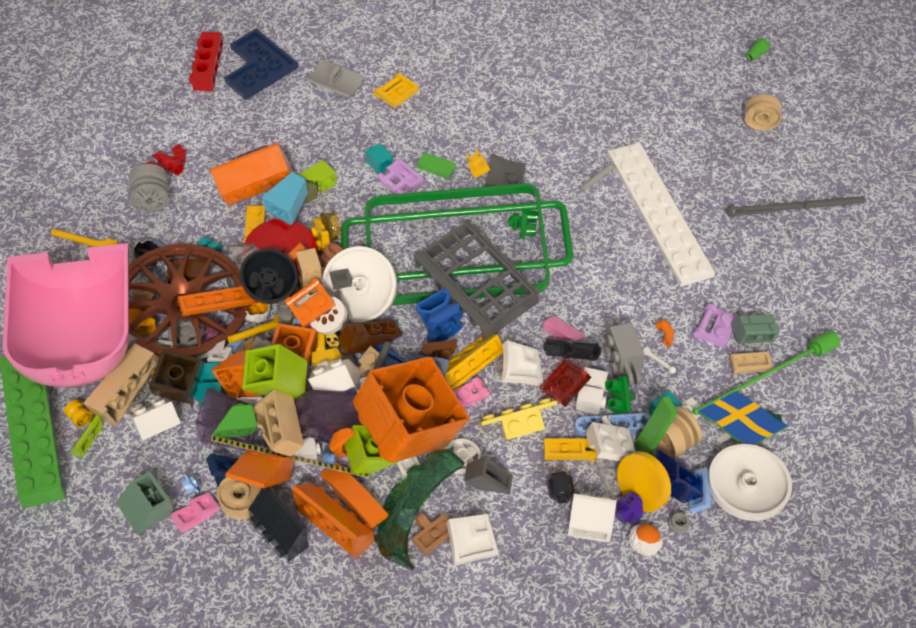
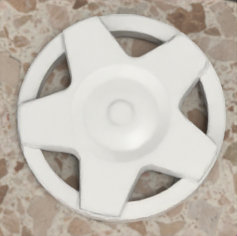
(464, 453)

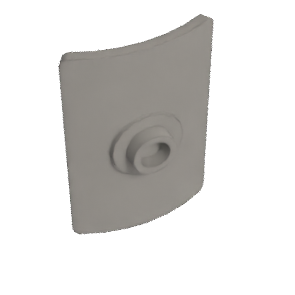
(336, 78)

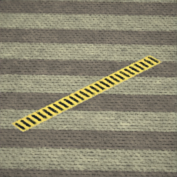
(296, 458)

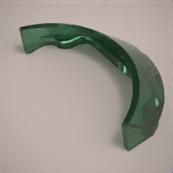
(407, 499)

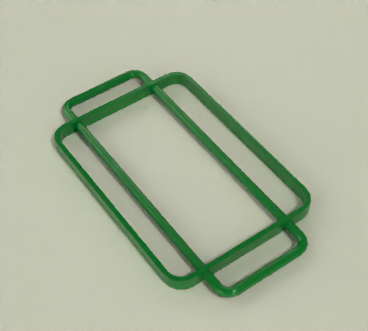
(467, 193)

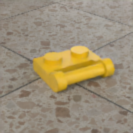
(398, 94)

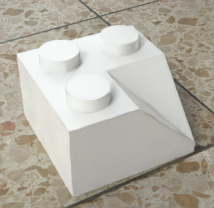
(334, 375)

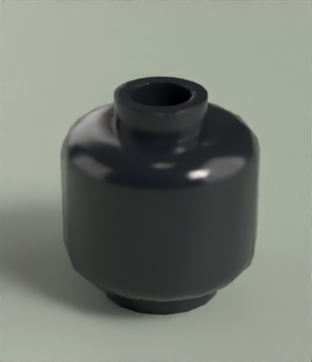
(560, 487)

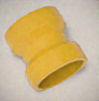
(79, 415)

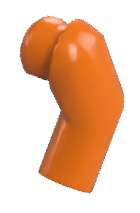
(668, 331)

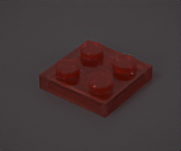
(565, 382)

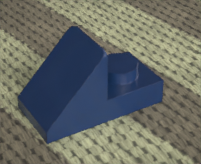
(219, 466)

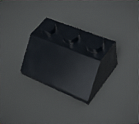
(278, 524)

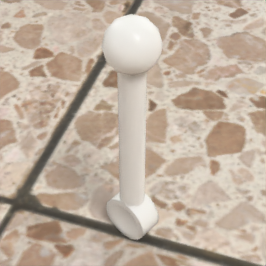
(647, 351)

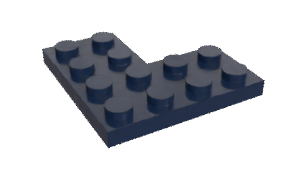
(264, 64)

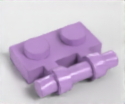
(403, 174)

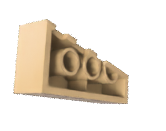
(122, 385)

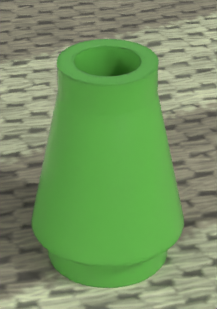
(759, 48)

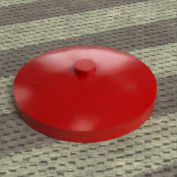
(282, 237)

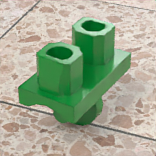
(521, 222)
(620, 395)

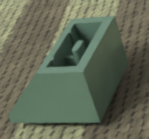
(144, 503)

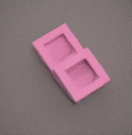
(198, 510)

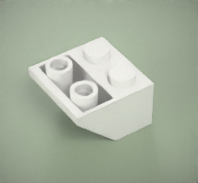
(153, 417)
(592, 517)

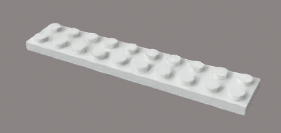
(660, 214)

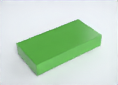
(436, 165)

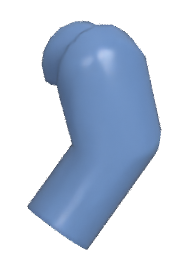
(328, 456)

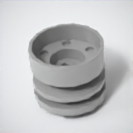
(148, 188)

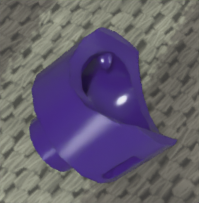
(629, 512)

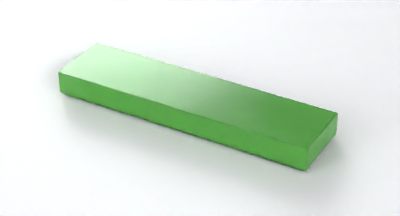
(656, 426)

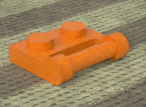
(314, 306)

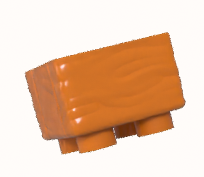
(409, 409)

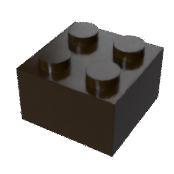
(176, 376)

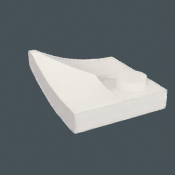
(521, 364)
(471, 539)

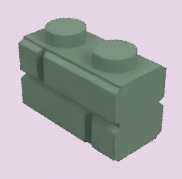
(755, 328)

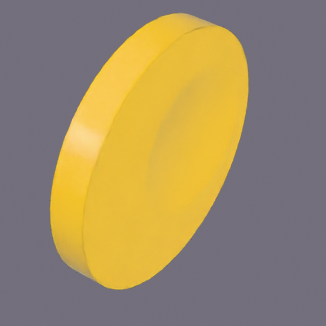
(646, 478)

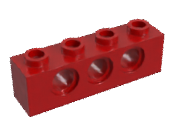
(206, 61)

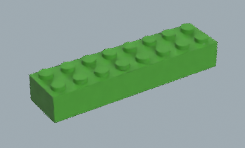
(32, 438)

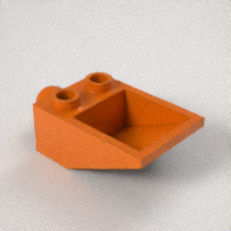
(261, 469)

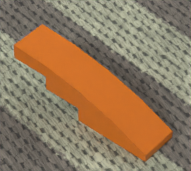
(355, 496)

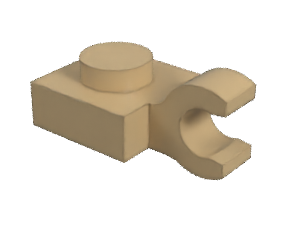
(368, 361)

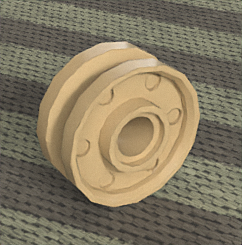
(763, 112)
(236, 507)

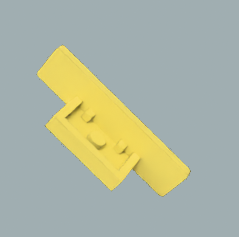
(520, 422)

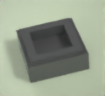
(340, 279)

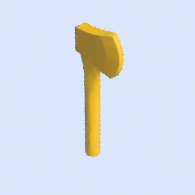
(83, 240)
(256, 330)
(321, 353)

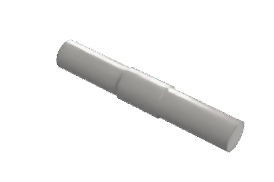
(596, 178)

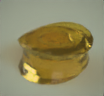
(331, 224)

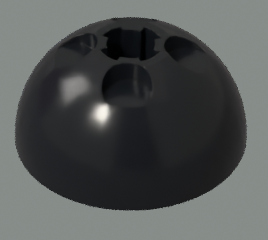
(271, 268)

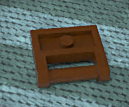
(440, 349)

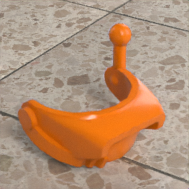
(338, 440)

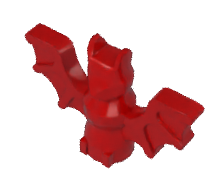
(170, 163)

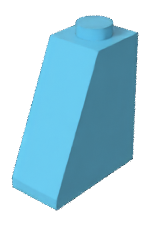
(286, 198)

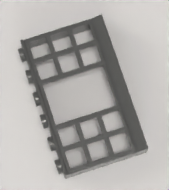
(442, 279)

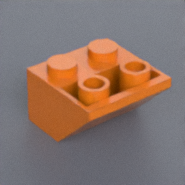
(230, 375)

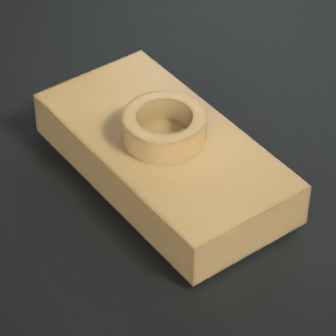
(751, 362)

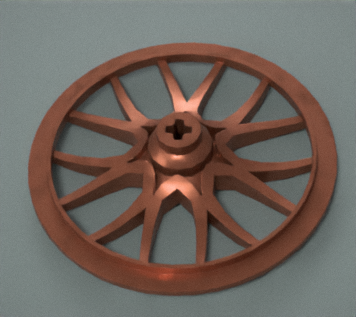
(168, 295)

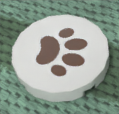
(332, 319)

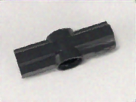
(572, 349)

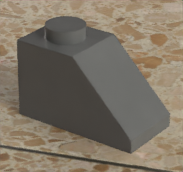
(488, 476)

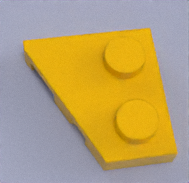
(321, 235)

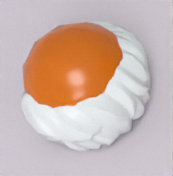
(645, 539)

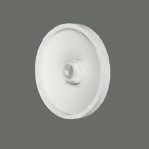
(372, 282)
(749, 482)

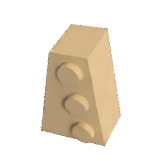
(279, 422)

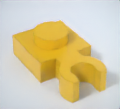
(477, 164)

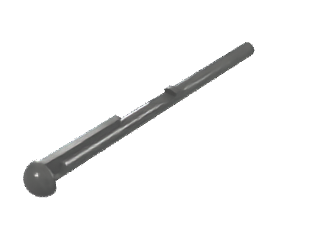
(733, 211)

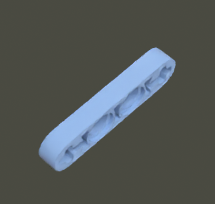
(615, 419)

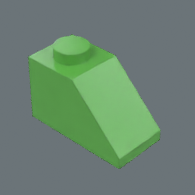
(237, 422)

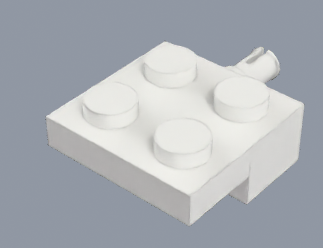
(609, 440)

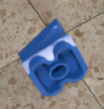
(440, 316)

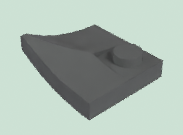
(504, 172)

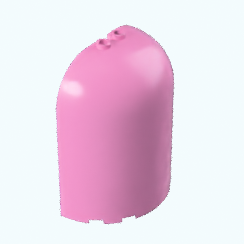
(67, 318)

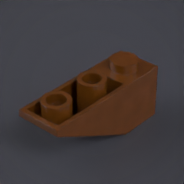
(360, 336)

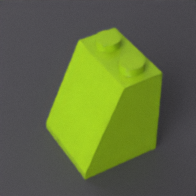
(274, 369)

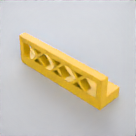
(472, 360)

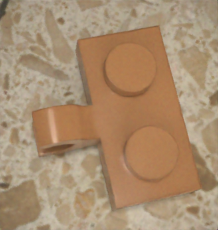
(432, 533)

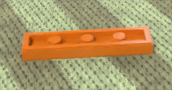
(214, 301)

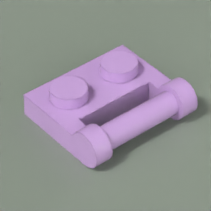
(722, 327)

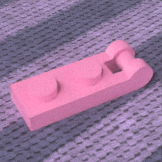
(465, 395)

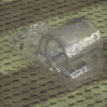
(607, 476)

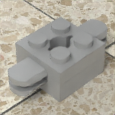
(624, 350)

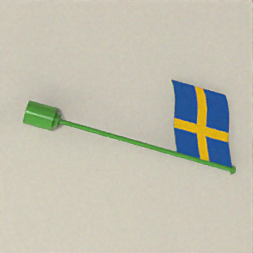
(743, 417)

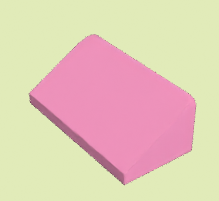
(561, 329)

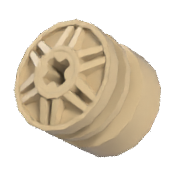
(681, 434)

